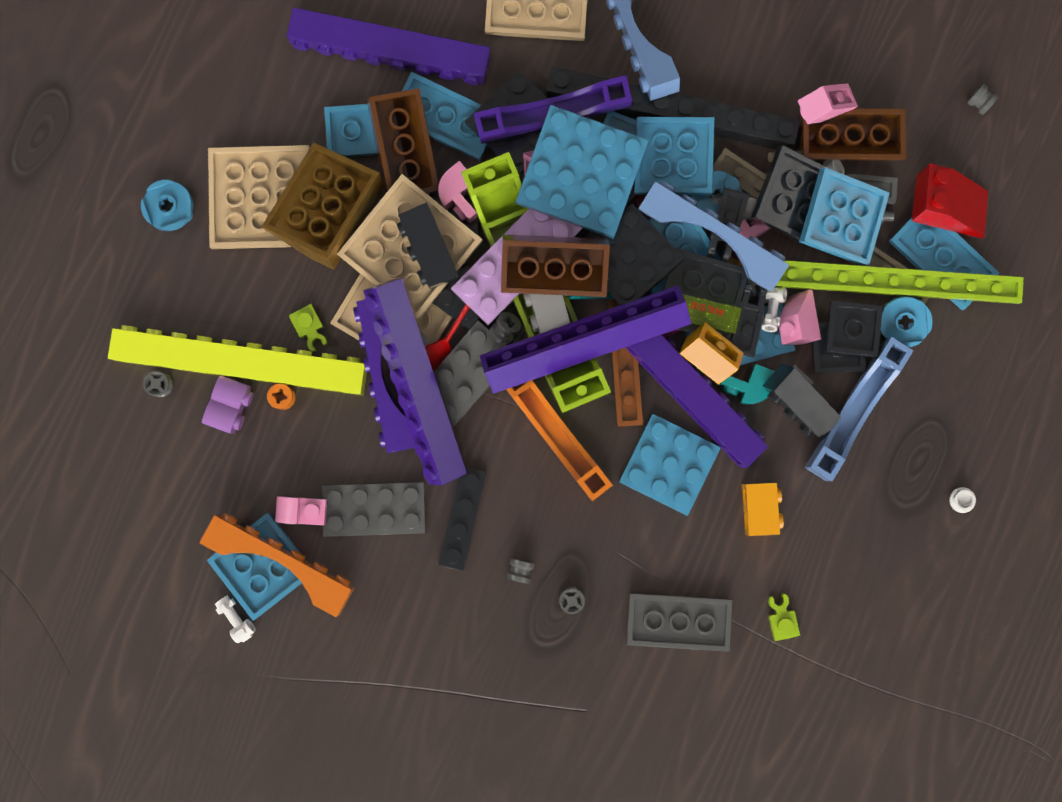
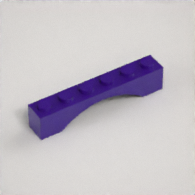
(528, 117)
(388, 412)

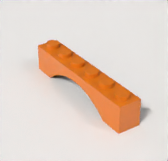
(560, 439)
(324, 589)

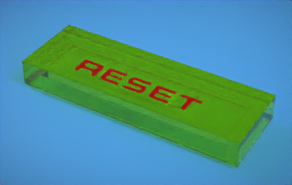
(715, 314)

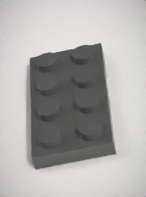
(462, 374)
(374, 509)
(679, 622)

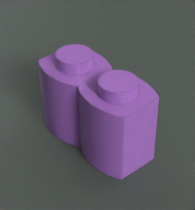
(227, 405)

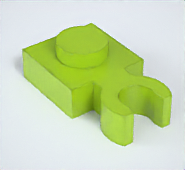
(307, 324)
(783, 622)

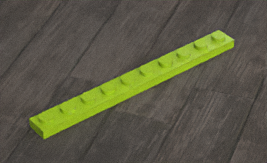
(902, 282)

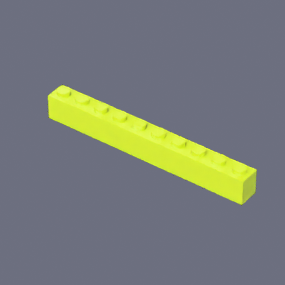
(237, 361)

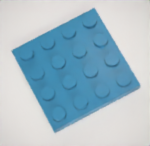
(581, 172)

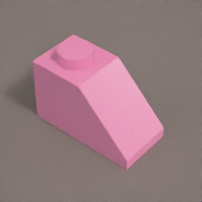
(827, 103)
(799, 320)

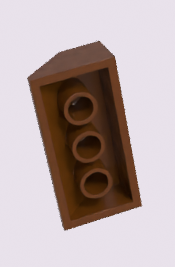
(855, 136)
(402, 139)
(554, 265)

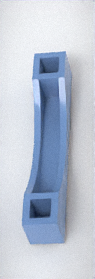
(655, 68)
(759, 265)
(879, 374)

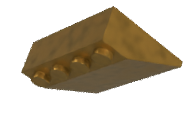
(324, 204)

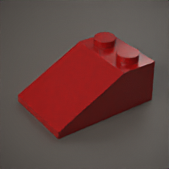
(949, 201)

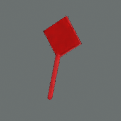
(441, 349)

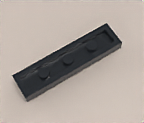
(462, 519)

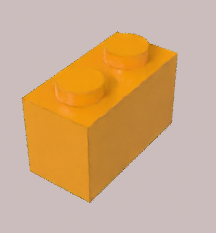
(711, 353)
(761, 509)

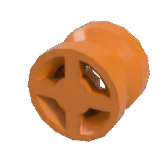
(286, 397)

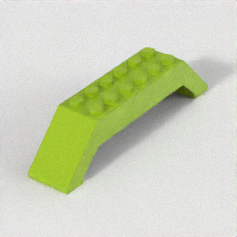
(494, 194)

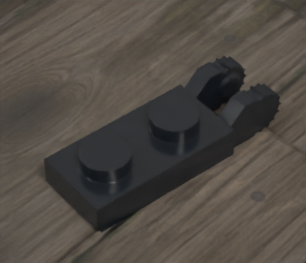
(732, 210)
(749, 322)

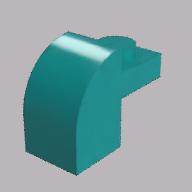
(751, 390)

